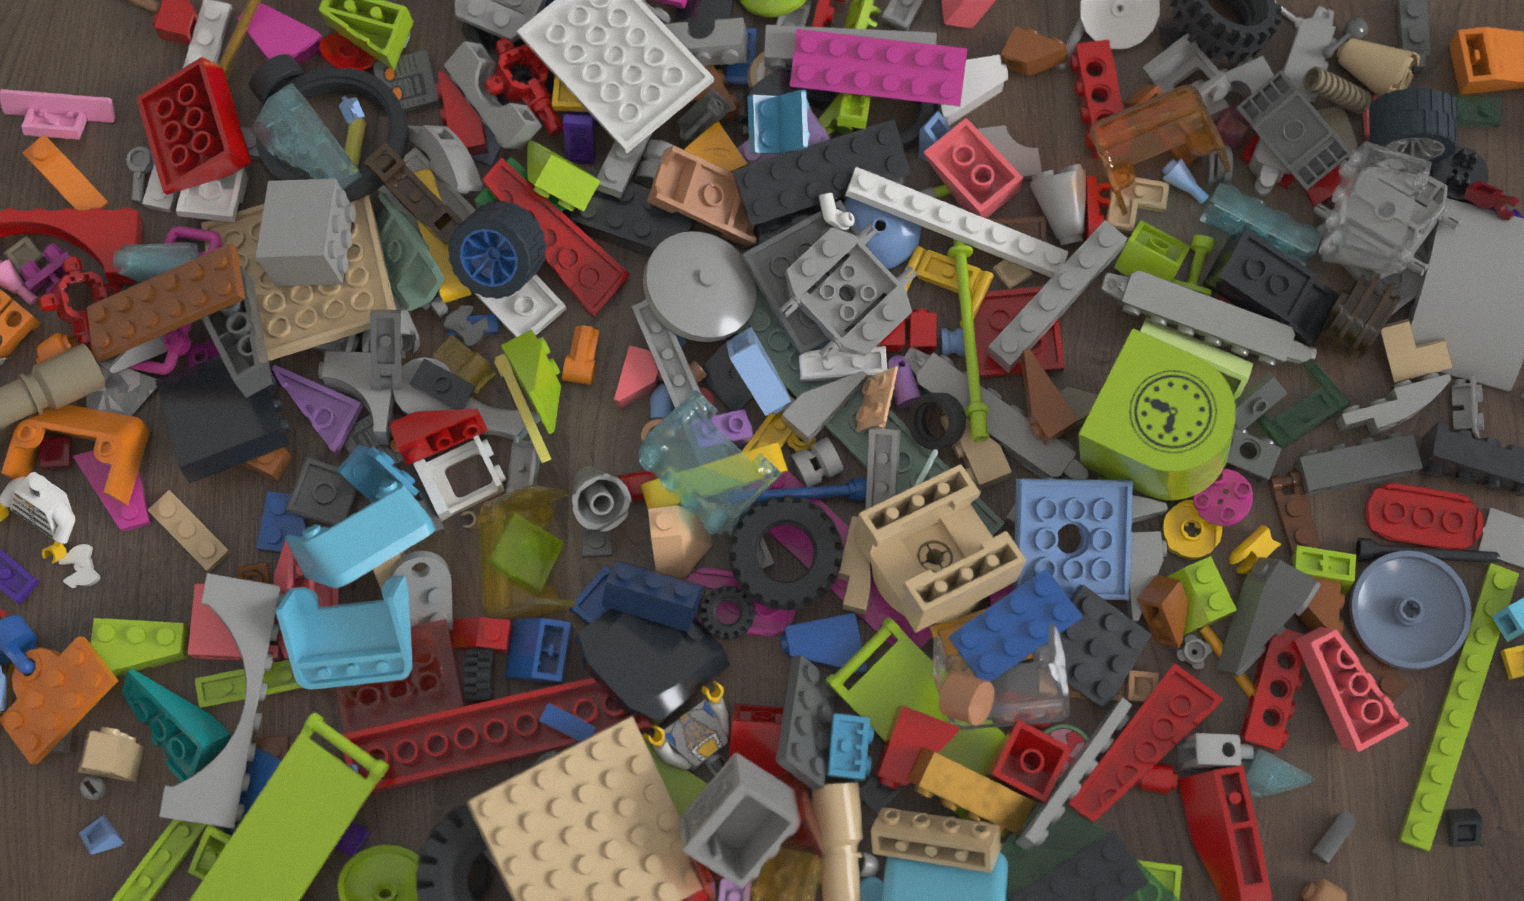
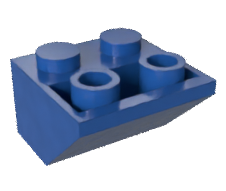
(539, 651)

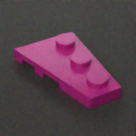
(126, 517)

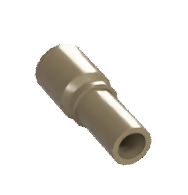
(51, 385)

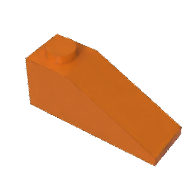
(63, 175)

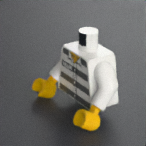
(43, 507)

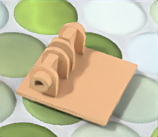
(876, 400)

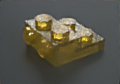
(788, 877)

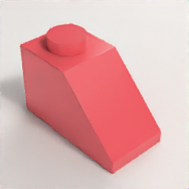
(637, 378)

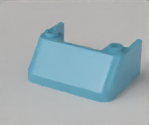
(363, 539)

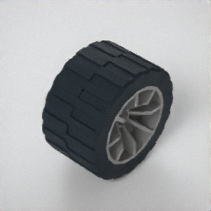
(1416, 123)

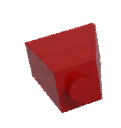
(904, 741)

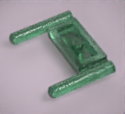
(1307, 413)

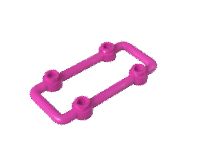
(177, 341)

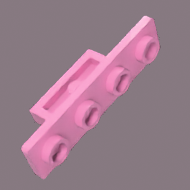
(56, 113)

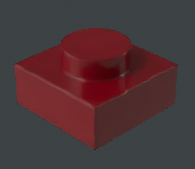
(56, 453)

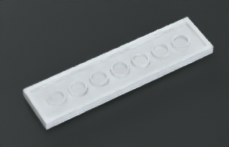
(526, 309)

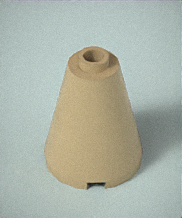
(1377, 65)

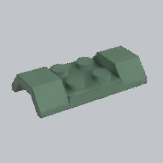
(410, 267)

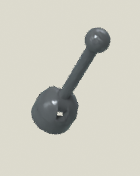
(1355, 28)

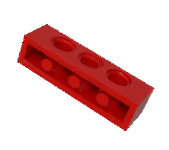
(1096, 57)
(1268, 671)

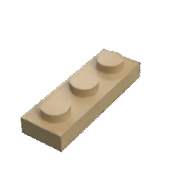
(189, 531)

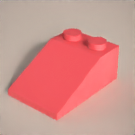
(973, 170)

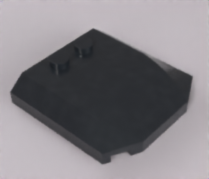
(649, 664)

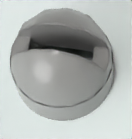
(98, 783)
(868, 865)

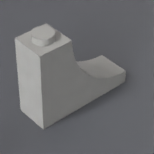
(352, 376)

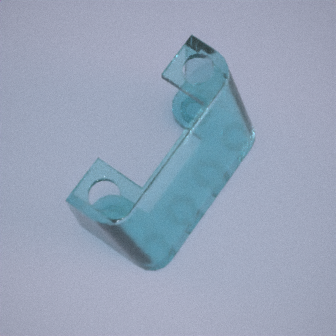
(705, 465)

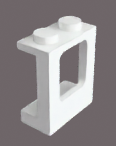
(439, 489)

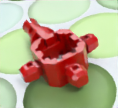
(533, 93)
(59, 300)

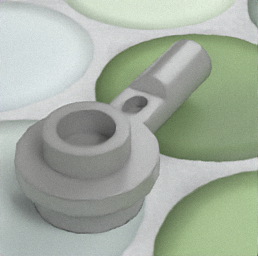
(139, 162)

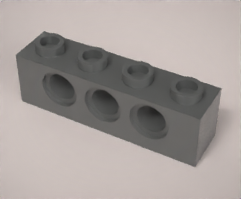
(1263, 456)

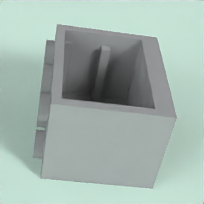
(305, 232)
(739, 821)

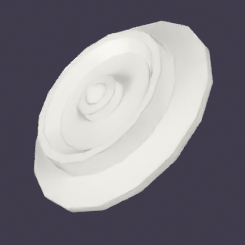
(1120, 21)

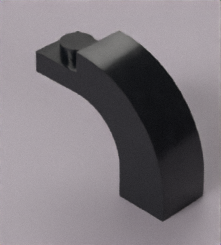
(776, 85)

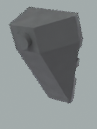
(1265, 604)

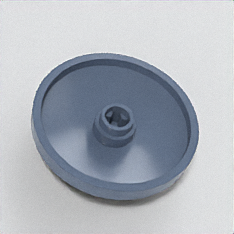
(1410, 610)

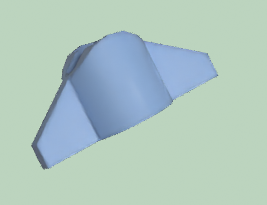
(351, 109)

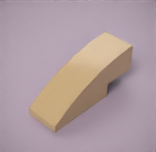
(856, 570)

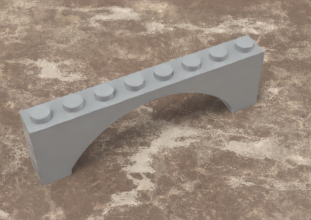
(215, 791)

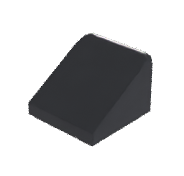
(1464, 827)

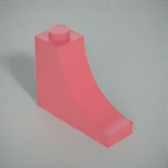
(211, 638)

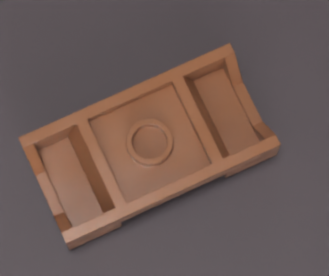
(701, 193)

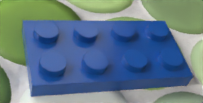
(1014, 627)

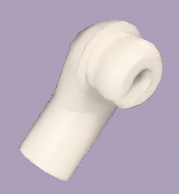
(833, 216)

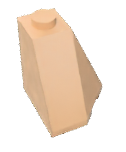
(677, 540)

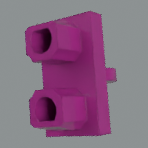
(37, 278)

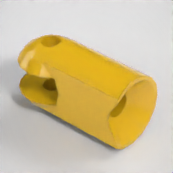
(1254, 546)

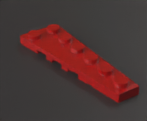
(570, 252)
(1159, 725)

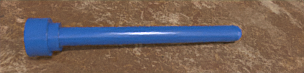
(852, 490)

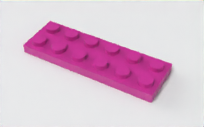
(878, 67)

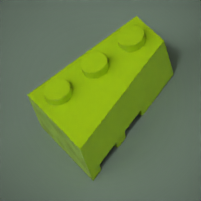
(371, 25)
(139, 643)

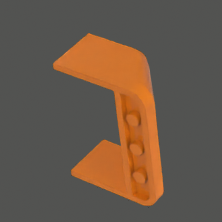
(117, 436)

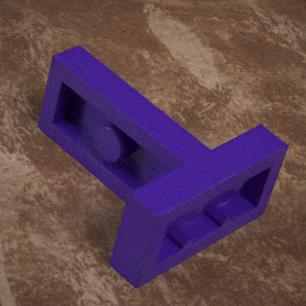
(579, 137)

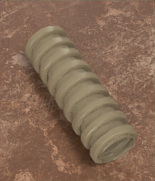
(1337, 90)

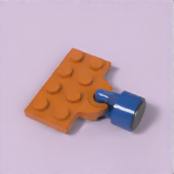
(50, 687)

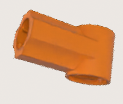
(581, 362)

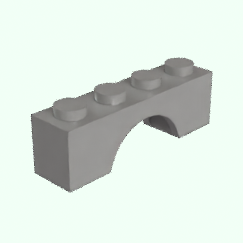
(510, 123)

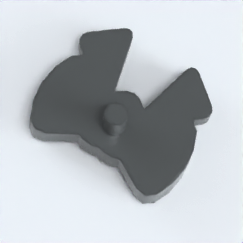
(470, 333)

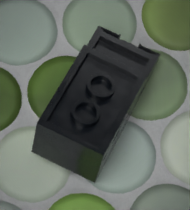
(1272, 285)

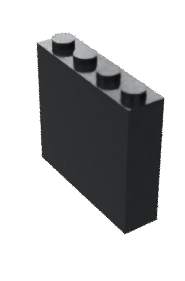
(215, 422)

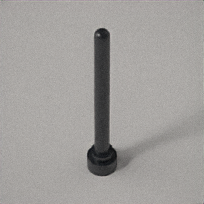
(1368, 549)

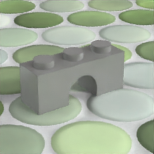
(723, 46)
(1244, 80)

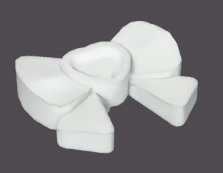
(83, 564)

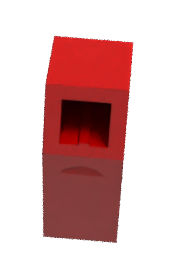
(461, 117)
(433, 431)

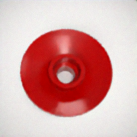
(343, 53)

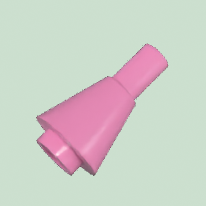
(14, 283)

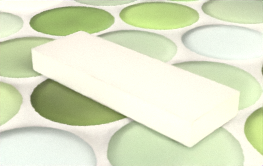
(840, 364)

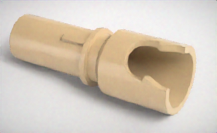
(841, 829)

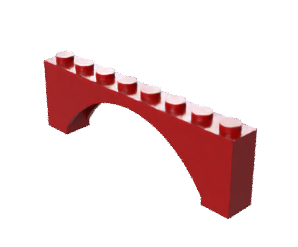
(92, 230)

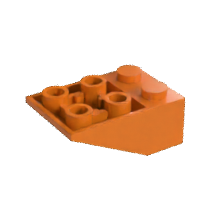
(1487, 59)

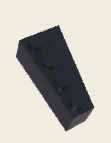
(1472, 459)

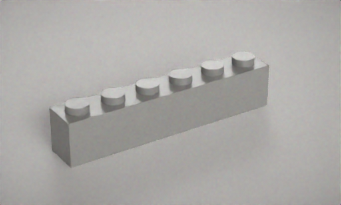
(781, 41)
(1057, 296)

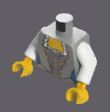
(696, 735)

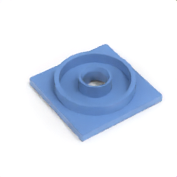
(1104, 520)

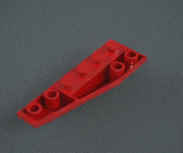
(1226, 833)

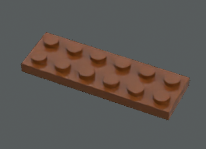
(165, 302)

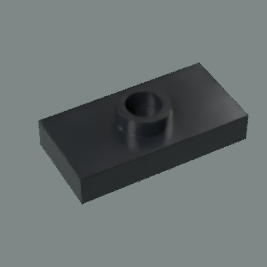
(442, 385)

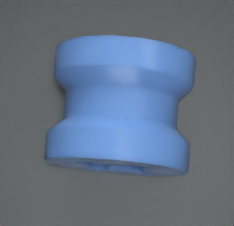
(952, 342)

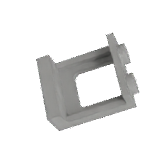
(1181, 61)

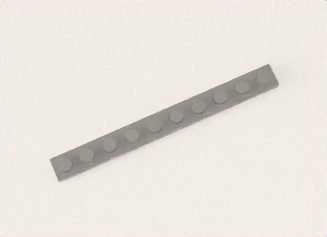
(677, 378)

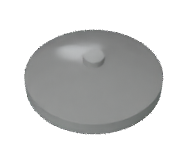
(699, 286)

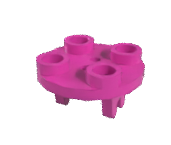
(1235, 503)

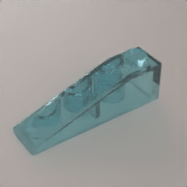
(297, 134)

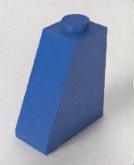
(825, 642)

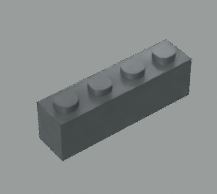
(1359, 464)

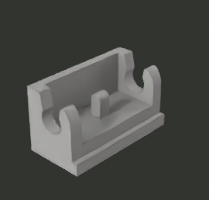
(523, 465)

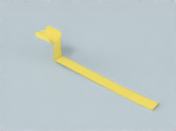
(506, 371)

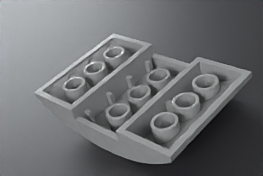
(1474, 295)

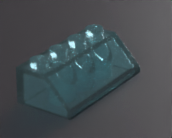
(1234, 212)

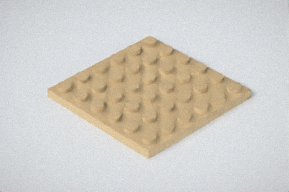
(313, 314)
(588, 826)

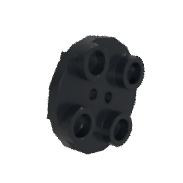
(1462, 162)

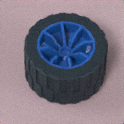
(497, 249)

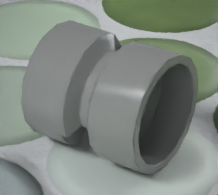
(647, 169)
(825, 458)

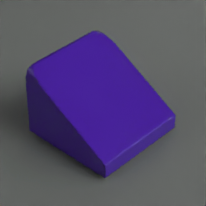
(353, 839)

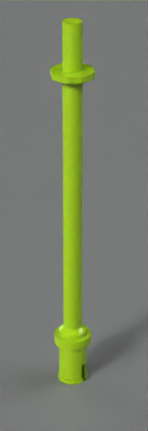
(976, 410)

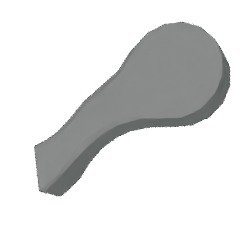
(498, 421)

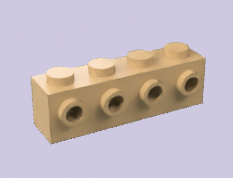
(936, 839)

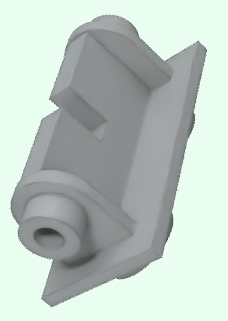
(1468, 396)

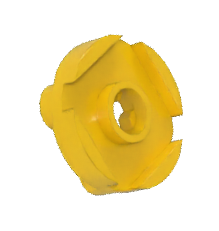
(1178, 540)

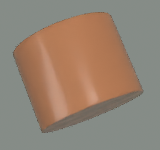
(966, 698)

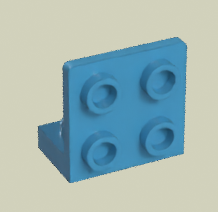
(778, 123)
(368, 467)
(849, 747)

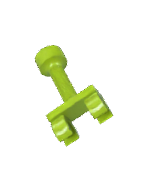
(1201, 245)

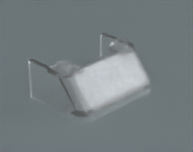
(1024, 693)

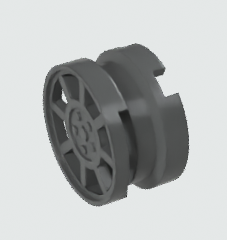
(1213, 169)

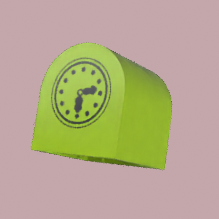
(1160, 421)

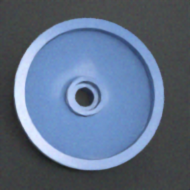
(892, 244)

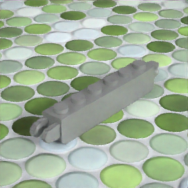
(1304, 53)
(1205, 316)
(1005, 423)

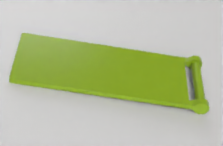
(906, 680)
(293, 822)

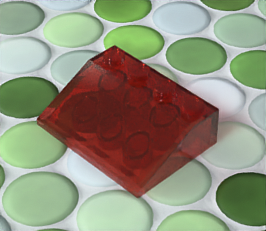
(428, 689)

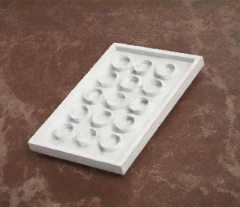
(617, 63)

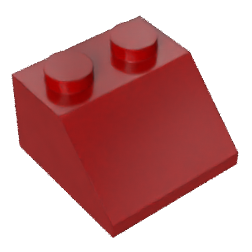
(1028, 762)

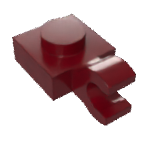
(1487, 196)

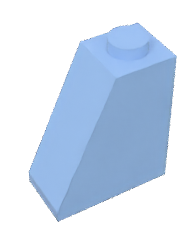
(758, 372)

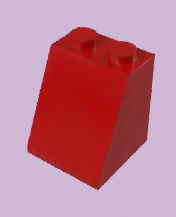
(757, 735)

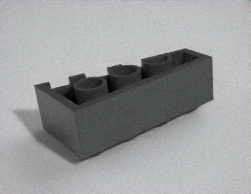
(241, 340)

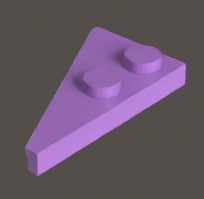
(326, 409)

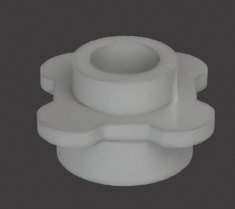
(1202, 648)

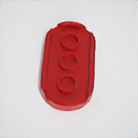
(1422, 517)

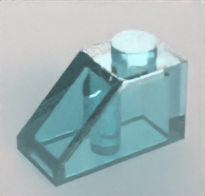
(1272, 776)

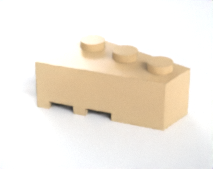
(111, 755)

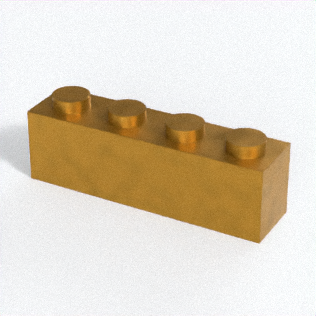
(969, 790)

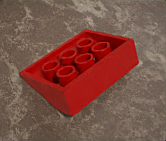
(193, 127)

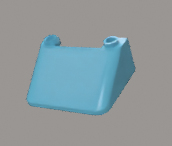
(347, 640)
(934, 882)

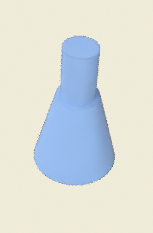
(1180, 176)

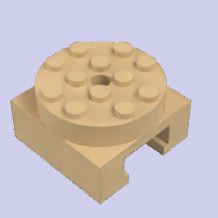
(939, 526)

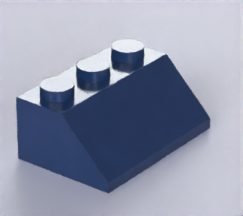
(652, 595)

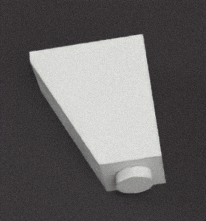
(982, 81)

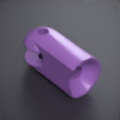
(905, 384)

